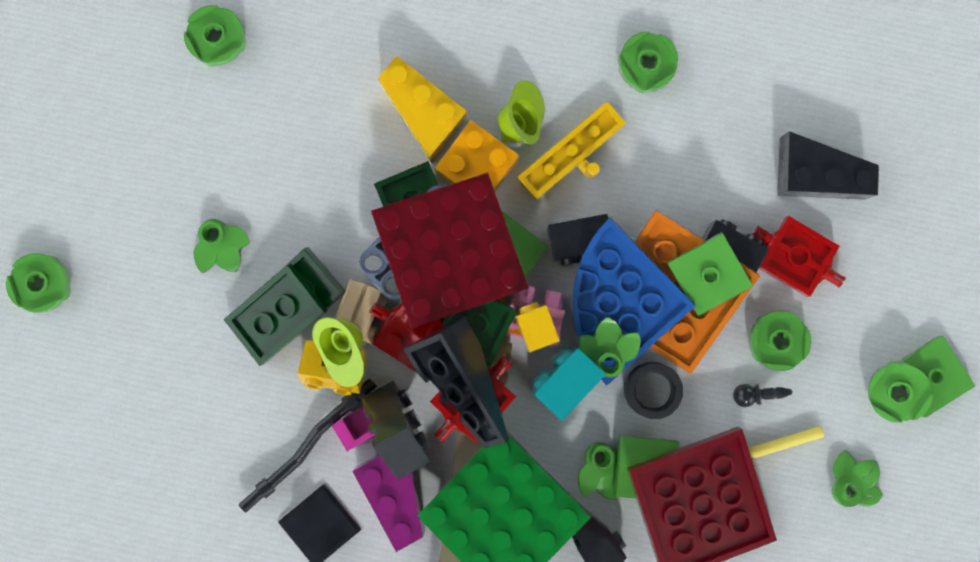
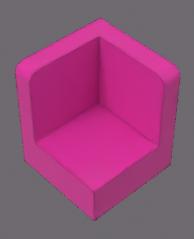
(353, 429)

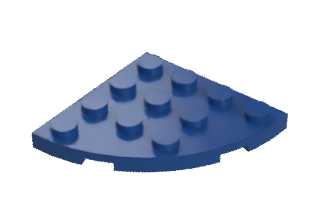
(629, 287)

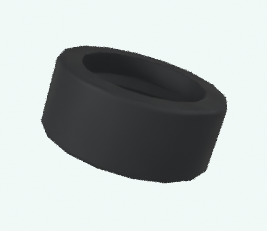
(674, 398)

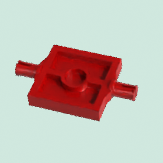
(799, 256)
(397, 333)
(452, 416)

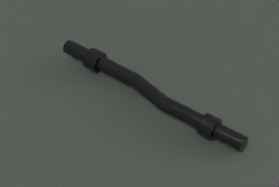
(267, 486)

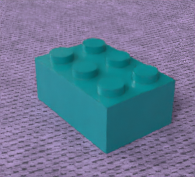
(566, 381)

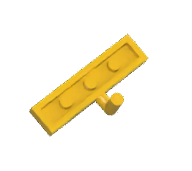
(572, 152)

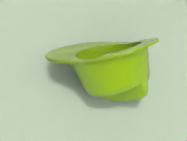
(522, 115)
(340, 349)

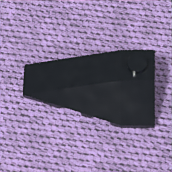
(457, 367)
(597, 542)

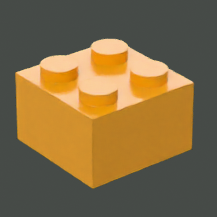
(476, 154)

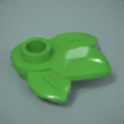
(222, 250)
(610, 343)
(598, 475)
(859, 478)

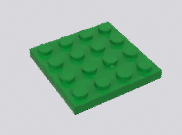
(504, 509)

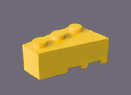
(422, 106)

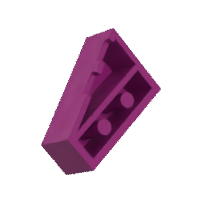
(392, 500)

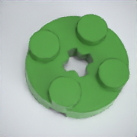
(198, 31)
(654, 46)
(55, 287)
(792, 329)
(903, 408)

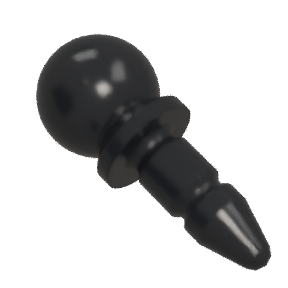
(747, 395)

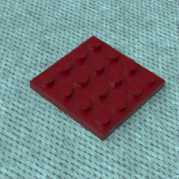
(449, 250)
(703, 501)

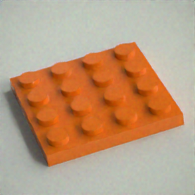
(694, 334)

